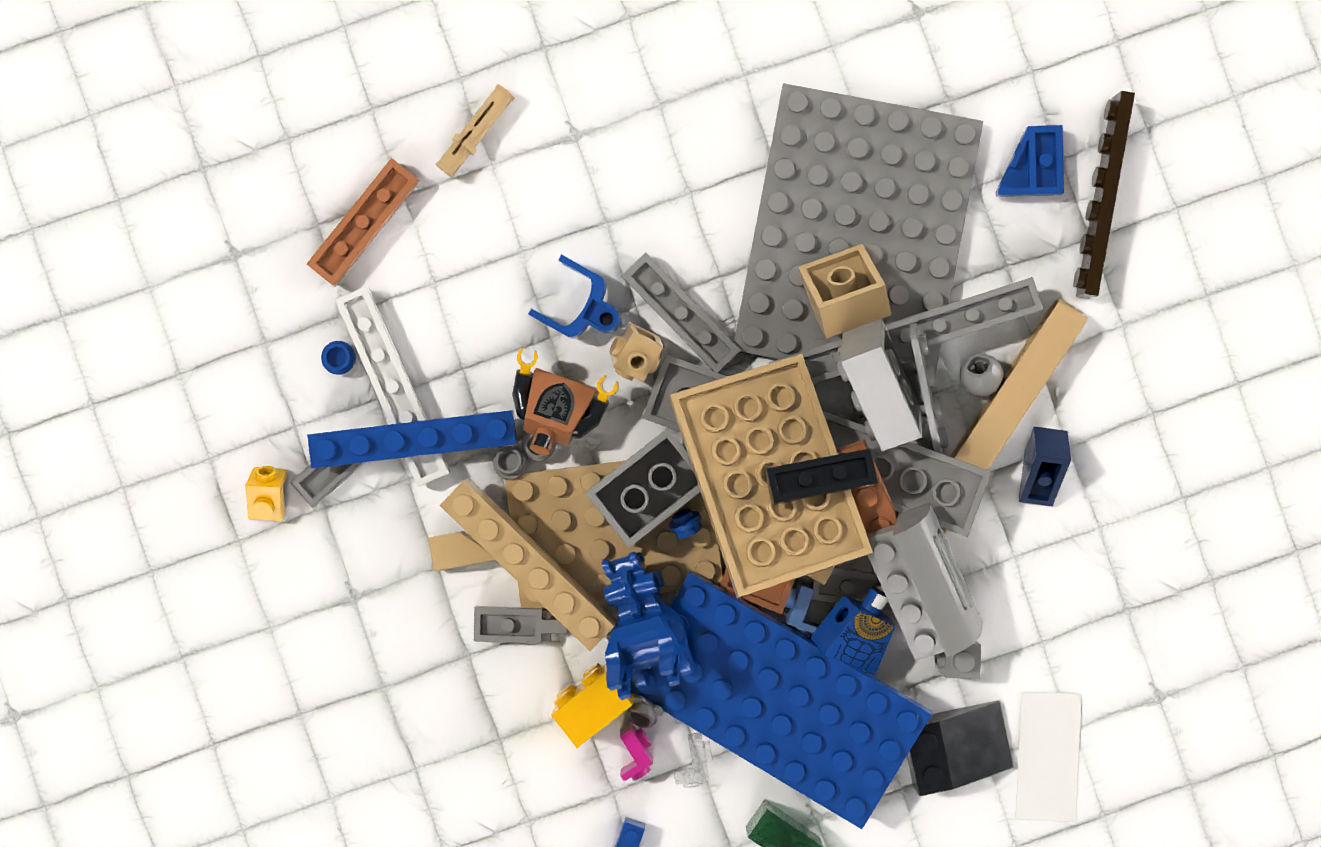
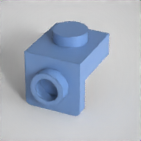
(797, 605)

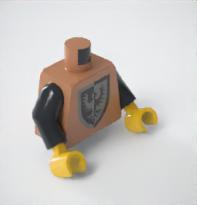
(555, 406)

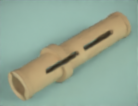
(474, 131)

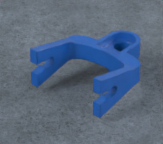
(592, 311)

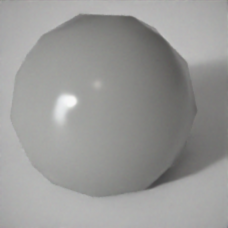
(981, 375)

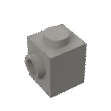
(961, 665)

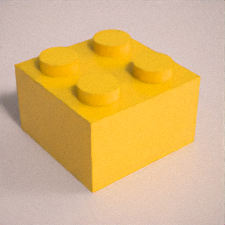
(589, 706)

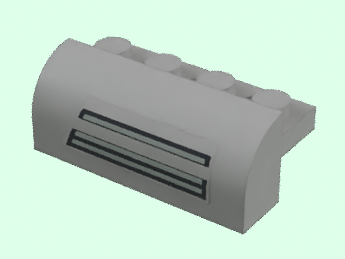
(924, 584)

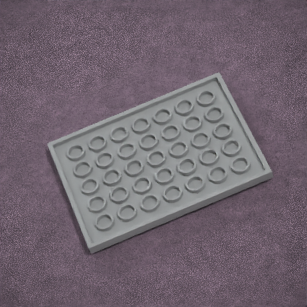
(850, 177)

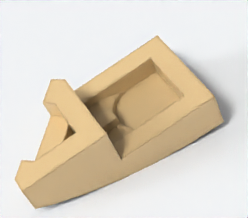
(456, 550)

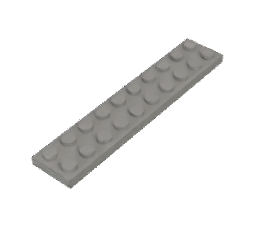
(908, 470)

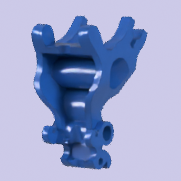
(646, 628)

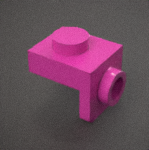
(637, 744)

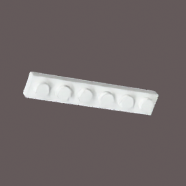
(387, 375)

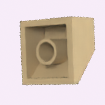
(845, 290)

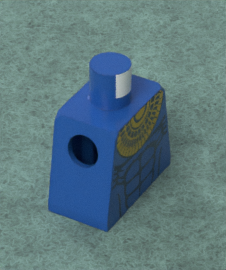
(856, 631)

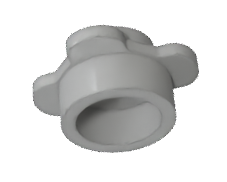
(644, 712)

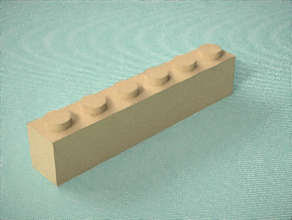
(529, 563)

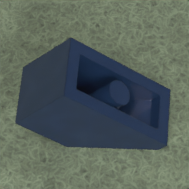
(1044, 466)

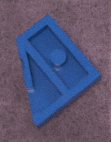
(1035, 164)

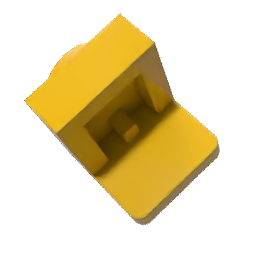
(266, 493)

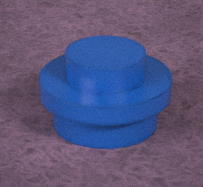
(338, 357)
(685, 523)

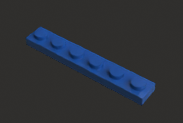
(412, 439)

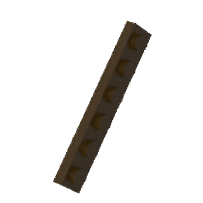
(1101, 208)

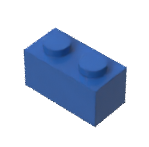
(630, 833)

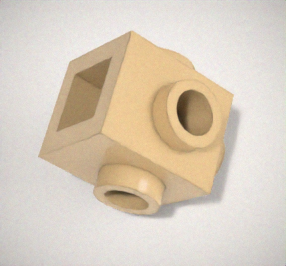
(636, 353)

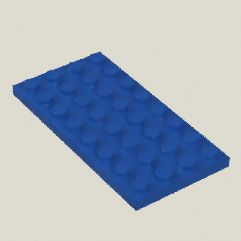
(786, 703)

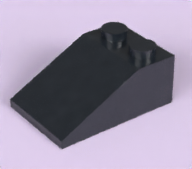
(959, 748)

